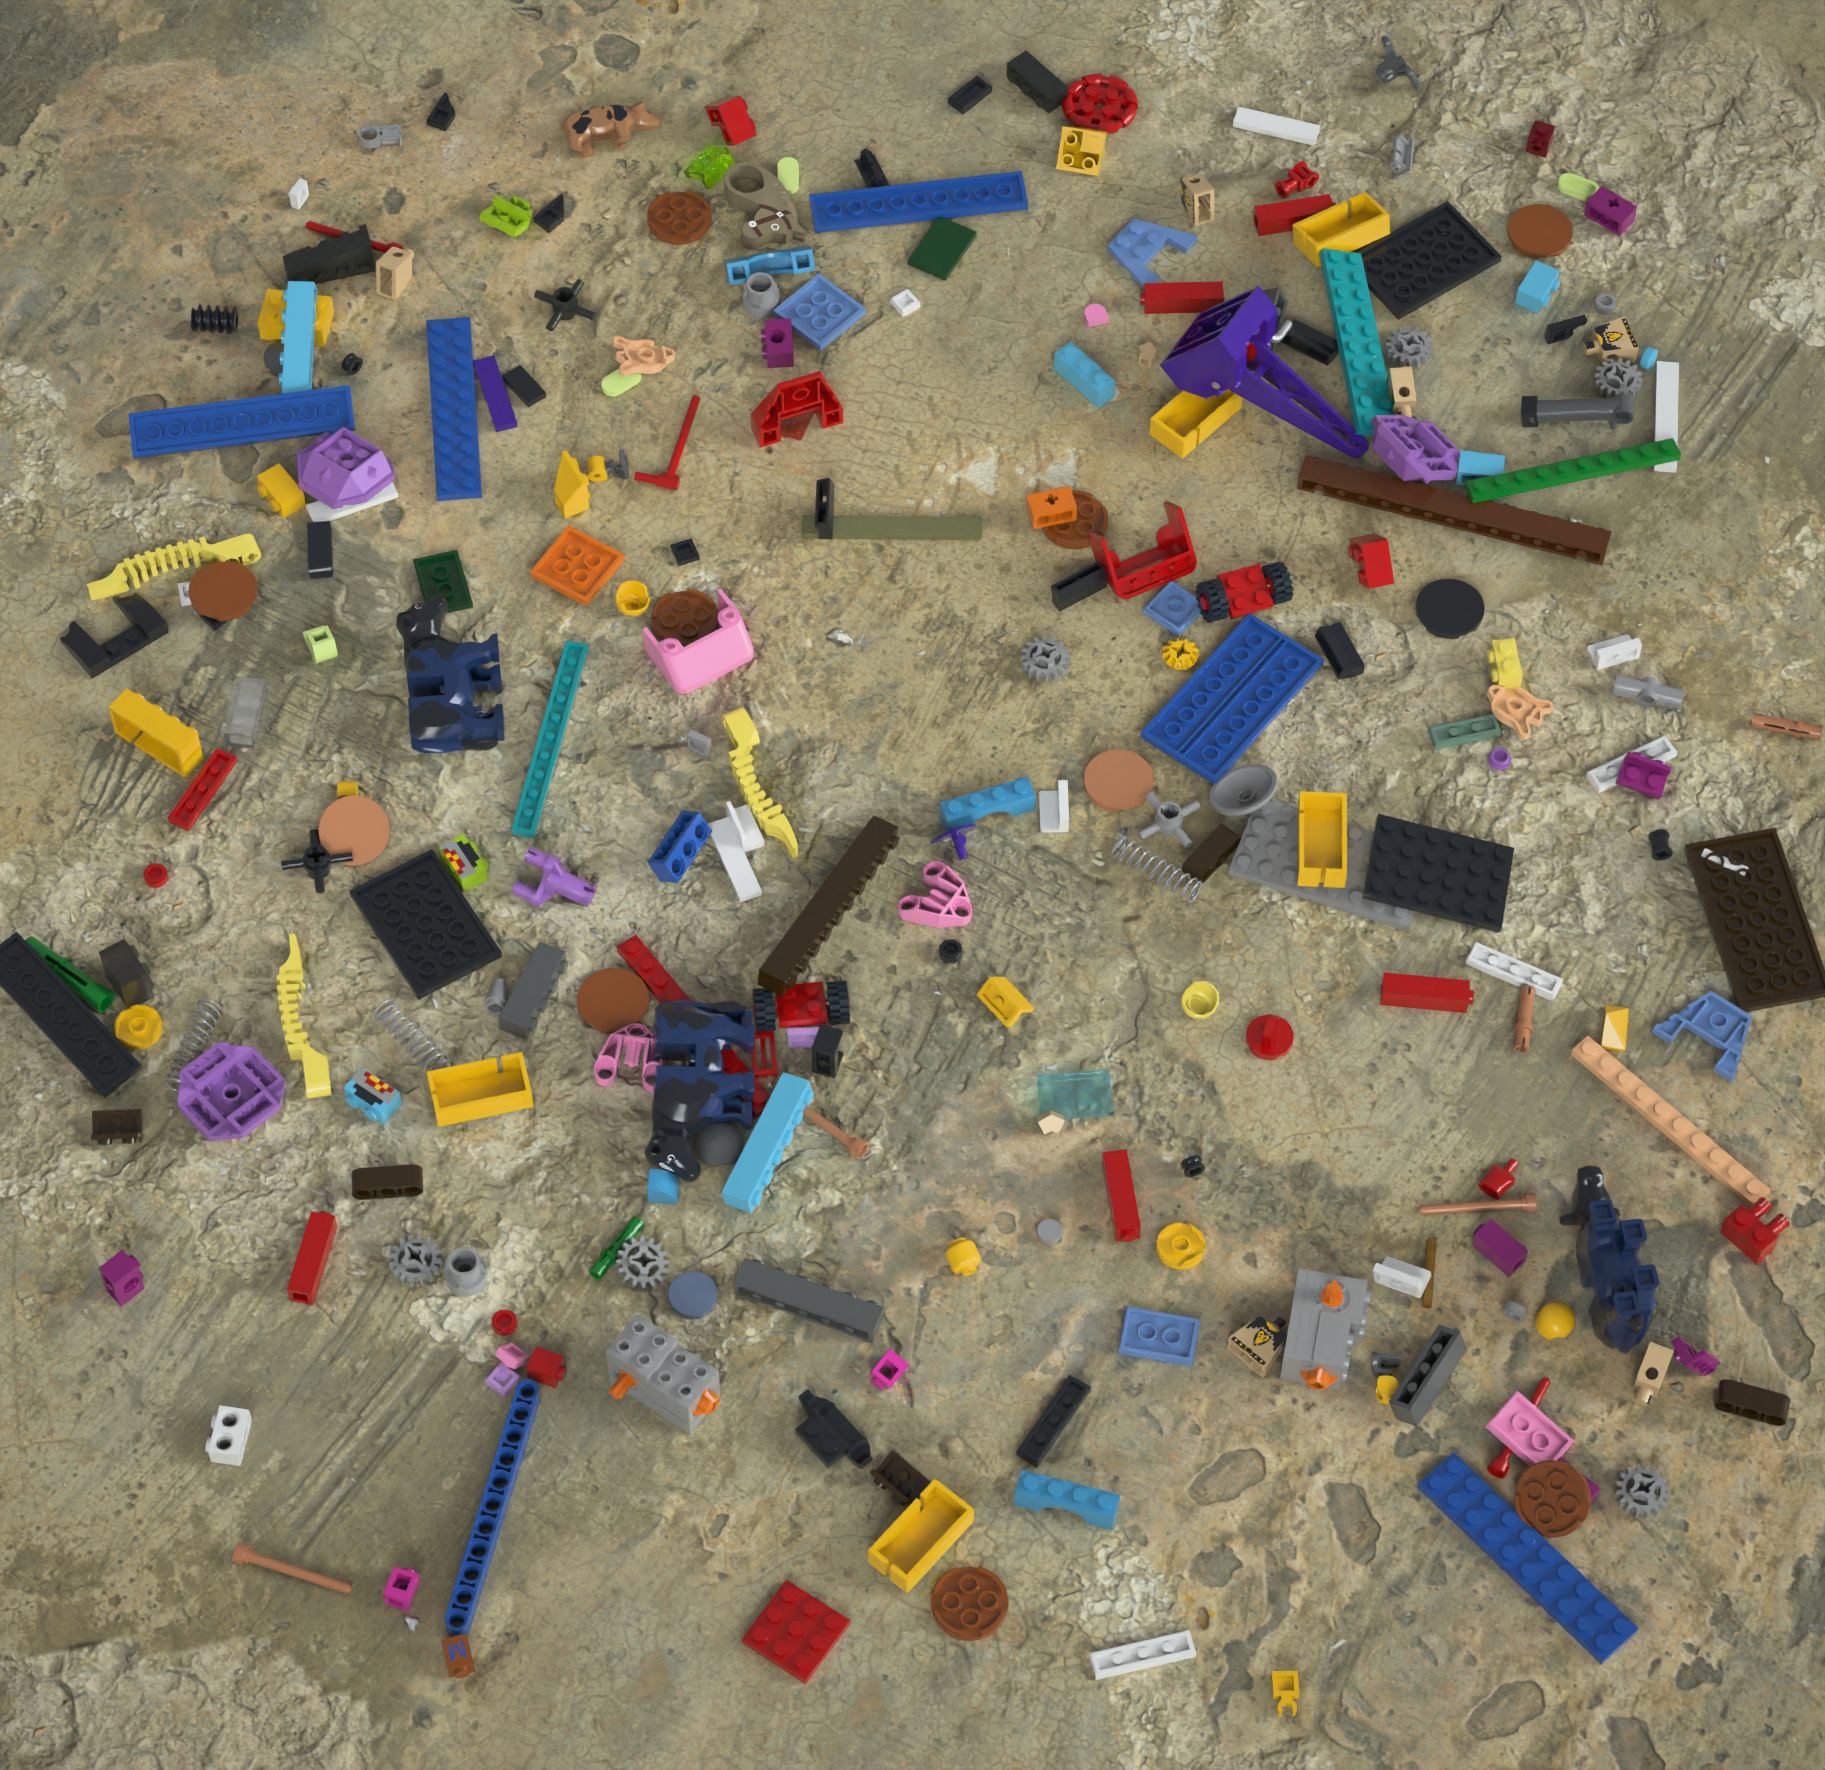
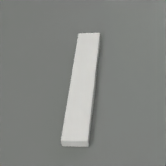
(1666, 407)

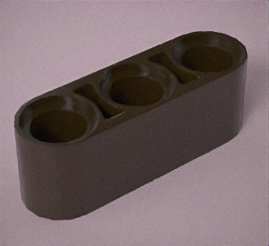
(1211, 853)
(387, 1182)
(1752, 1402)

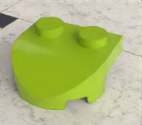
(508, 215)

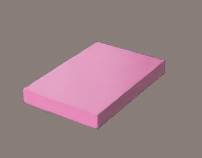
(1528, 1431)

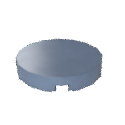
(693, 1295)

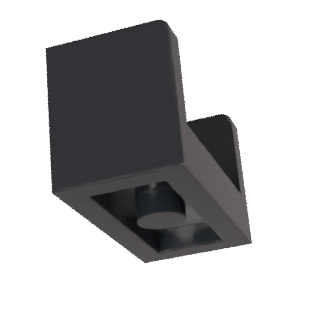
(825, 1051)

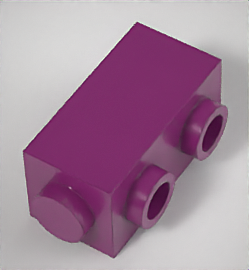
(1499, 1247)

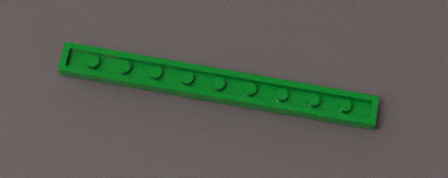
(1572, 470)

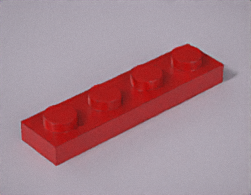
(202, 789)

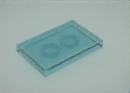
(1076, 1094)

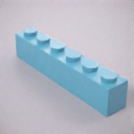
(298, 336)
(767, 1143)

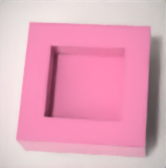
(512, 1356)

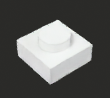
(298, 193)

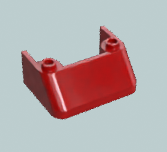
(1151, 568)

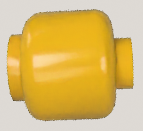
(963, 1256)

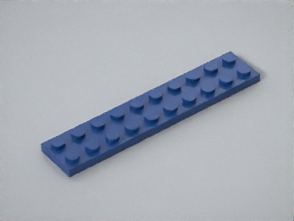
(918, 201)
(453, 409)
(241, 421)
(1527, 1558)

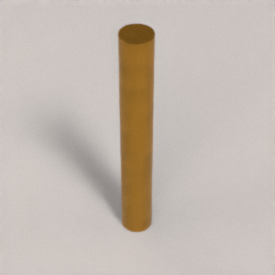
(1430, 1266)

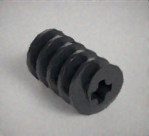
(214, 319)

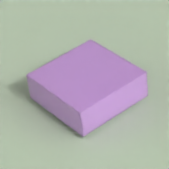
(502, 1379)

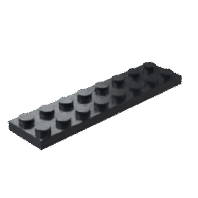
(64, 1017)

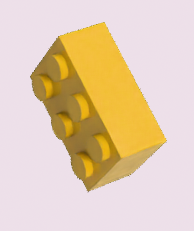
(271, 323)

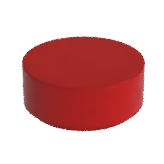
(155, 875)
(504, 1322)

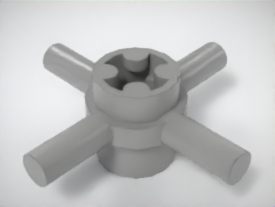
(1168, 819)

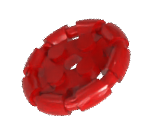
(1096, 117)

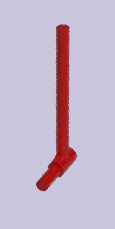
(669, 479)

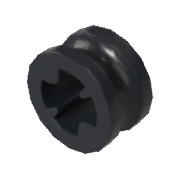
(352, 364)
(1192, 1166)

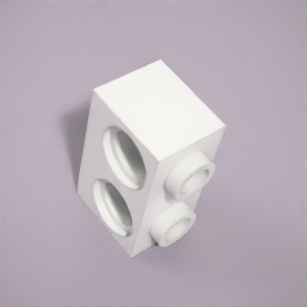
(233, 1435)

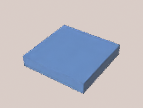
(1173, 608)

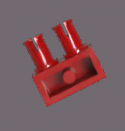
(1750, 1234)

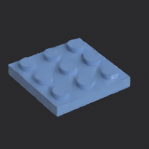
(820, 311)

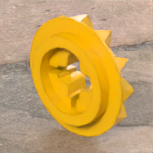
(1186, 659)

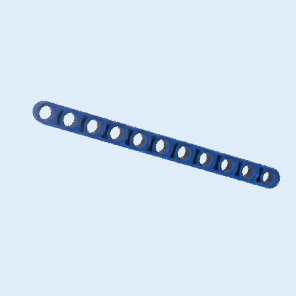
(492, 1519)

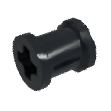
(1660, 844)

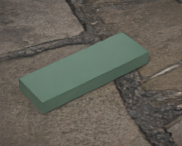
(1464, 731)

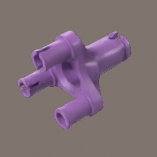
(554, 881)

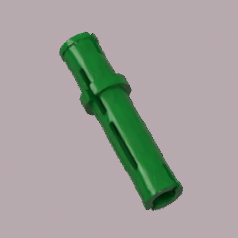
(608, 1255)

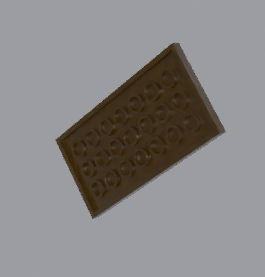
(1757, 921)

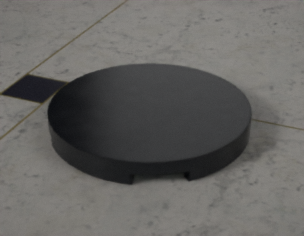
(1450, 608)

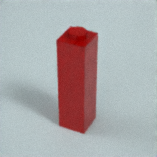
(1281, 216)
(1181, 297)
(1426, 992)
(1121, 1195)
(312, 1257)

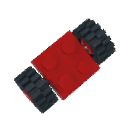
(1244, 591)
(802, 1006)

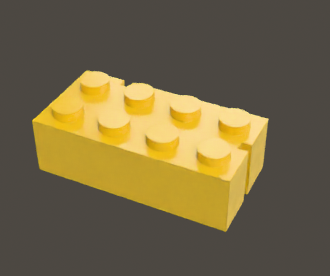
(1336, 231)
(1191, 420)
(162, 733)
(1322, 839)
(478, 1089)
(921, 1537)

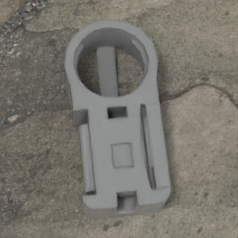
(384, 135)

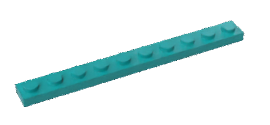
(550, 739)

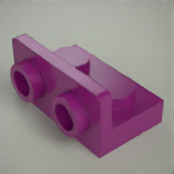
(1643, 774)

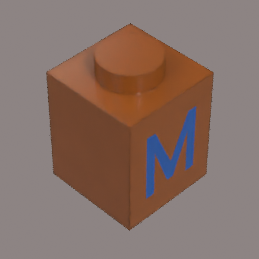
(458, 1656)

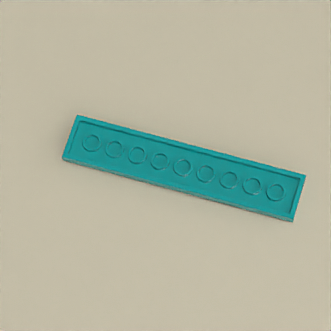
(1356, 337)

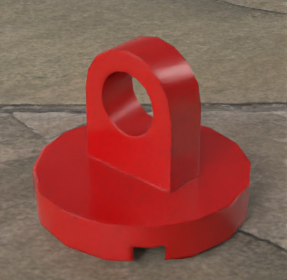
(1269, 1037)

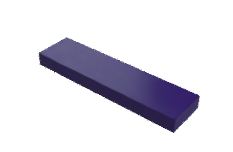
(495, 393)

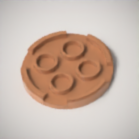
(1118, 780)
(356, 827)

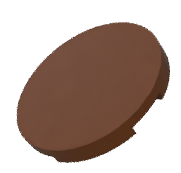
(679, 217)
(1540, 231)
(1090, 518)
(223, 590)
(684, 616)
(612, 1000)
(1553, 1498)
(969, 1603)

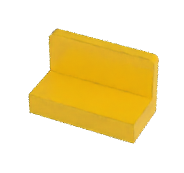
(1004, 1000)

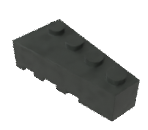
(332, 259)

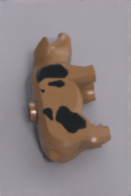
(606, 124)

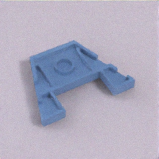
(1141, 243)
(1716, 1023)

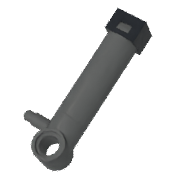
(1615, 410)

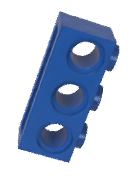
(679, 846)

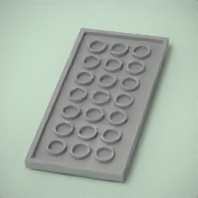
(1270, 859)

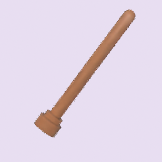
(856, 1146)
(1526, 1203)
(245, 1555)

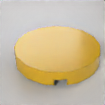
(138, 1027)
(1180, 1246)

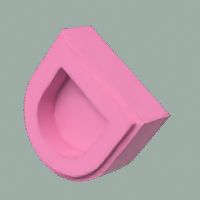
(1095, 315)

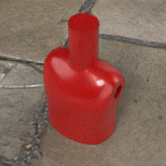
(1498, 1179)

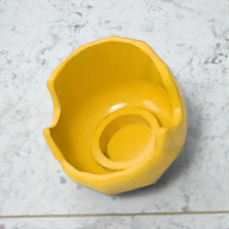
(632, 598)
(1555, 1320)

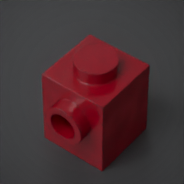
(1540, 138)

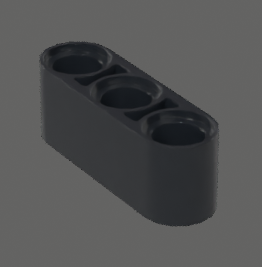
(319, 549)

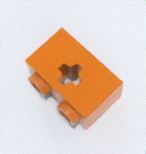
(1051, 507)

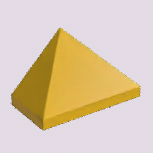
(1614, 1028)

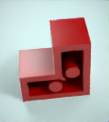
(732, 118)
(1373, 558)

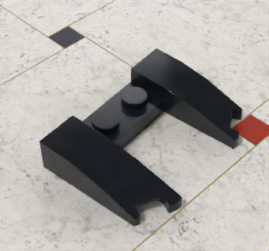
(96, 659)

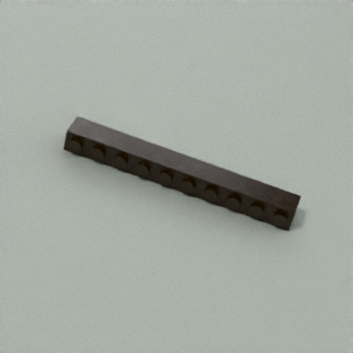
(828, 906)

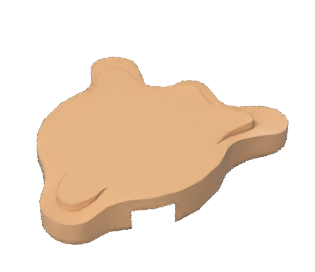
(641, 356)
(1517, 708)

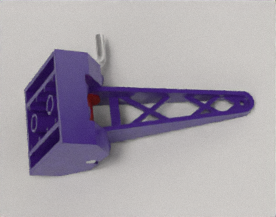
(1238, 334)

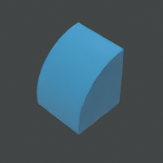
(662, 1186)

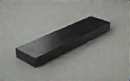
(1053, 1421)

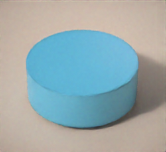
(1648, 358)

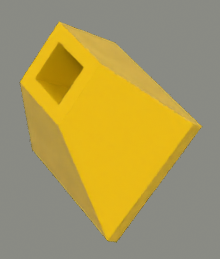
(1081, 150)
(571, 487)

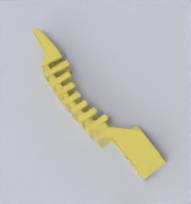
(239, 549)
(744, 737)
(315, 1064)

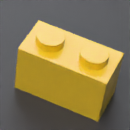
(280, 491)

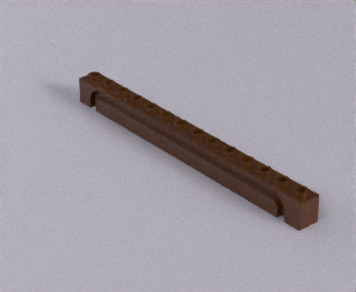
(1454, 510)

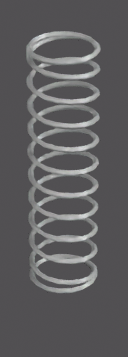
(1152, 873)
(388, 1014)
(195, 1035)

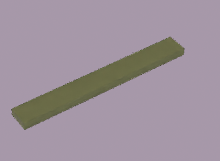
(898, 527)

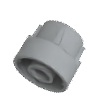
(760, 295)
(462, 1282)

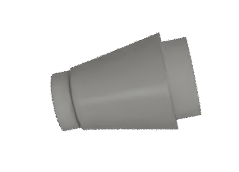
(496, 997)

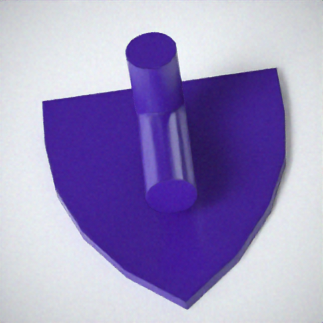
(958, 839)

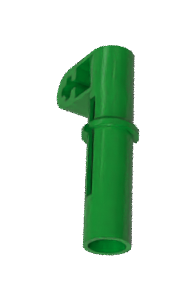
(78, 981)

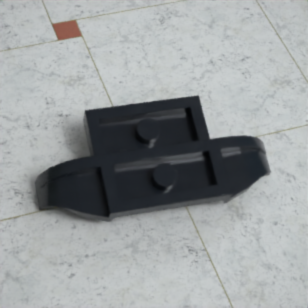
(830, 1433)

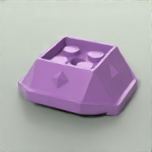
(1414, 448)
(343, 469)
(227, 1072)

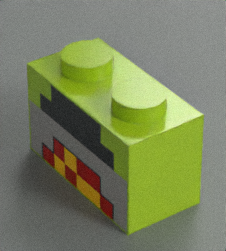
(463, 862)

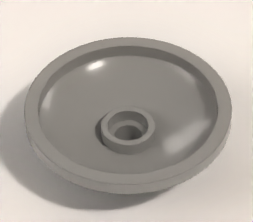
(1243, 790)

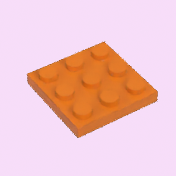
(577, 565)

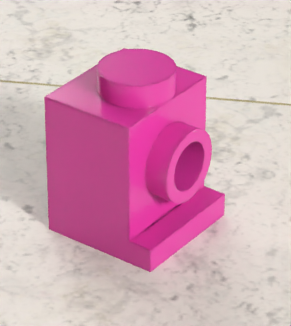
(894, 1364)
(394, 1595)

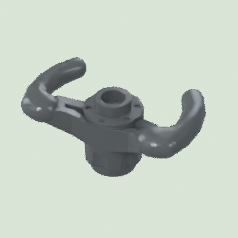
(1394, 66)

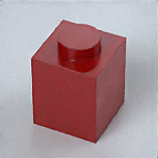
(546, 1367)

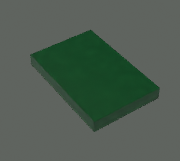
(942, 248)
(444, 576)

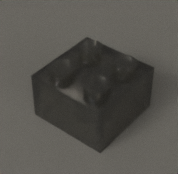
(127, 974)

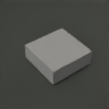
(699, 743)

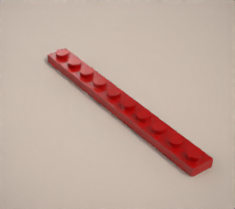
(666, 989)

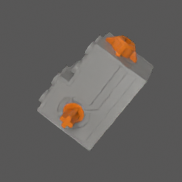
(1323, 1326)
(662, 1374)

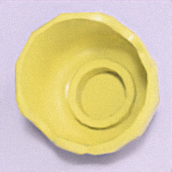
(1200, 1000)

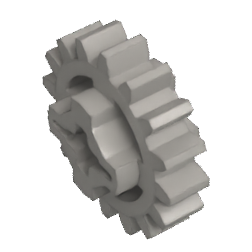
(1409, 347)
(1617, 378)
(1044, 658)
(420, 1252)
(642, 1253)
(1643, 1500)

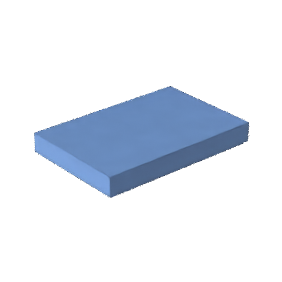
(1159, 1336)

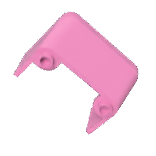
(706, 658)

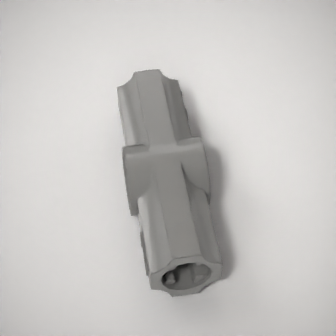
(1648, 692)

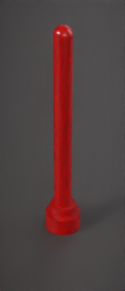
(336, 233)
(1499, 1465)

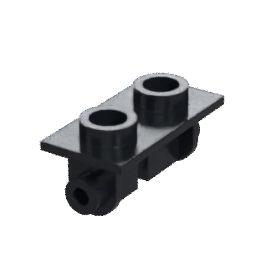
(870, 170)

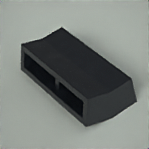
(1311, 342)
(824, 487)
(1079, 586)
(1339, 651)

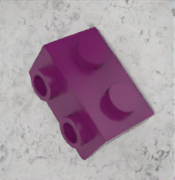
(1700, 1363)

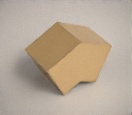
(1147, 355)
(1050, 1121)

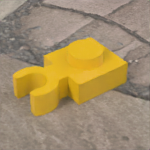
(1285, 1687)

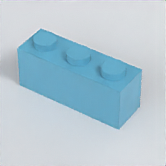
(1084, 374)

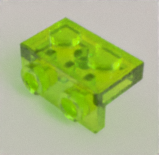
(710, 165)

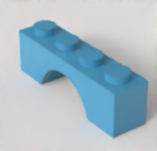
(782, 261)
(1011, 797)
(1092, 1504)

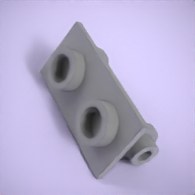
(1402, 155)

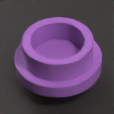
(1499, 759)

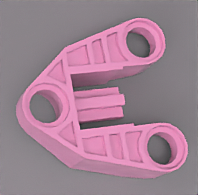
(944, 899)
(611, 1054)

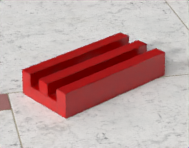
(765, 1072)

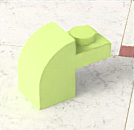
(320, 643)

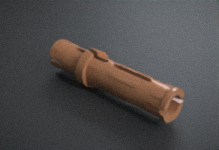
(1792, 727)
(1523, 1027)

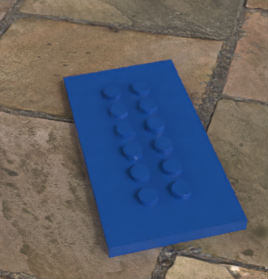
(1232, 698)

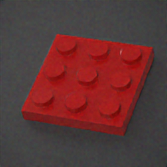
(796, 1631)

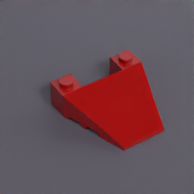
(793, 399)

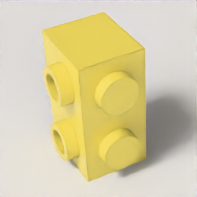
(1505, 663)

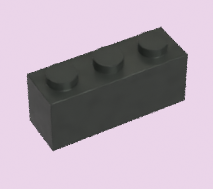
(1036, 81)

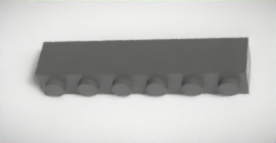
(808, 1300)

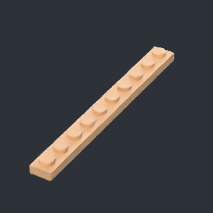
(1670, 1121)

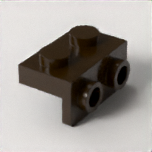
(117, 1125)
(900, 1478)

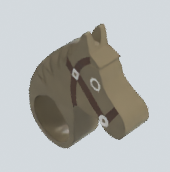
(772, 207)

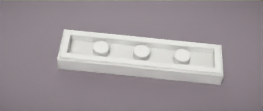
(1276, 126)
(320, 512)
(1606, 774)
(734, 860)
(1513, 971)
(1142, 1654)

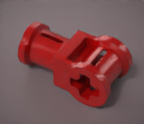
(1298, 179)

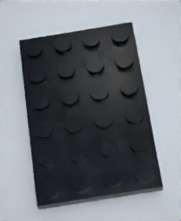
(1425, 259)
(1438, 873)
(425, 924)

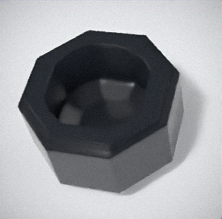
(950, 951)

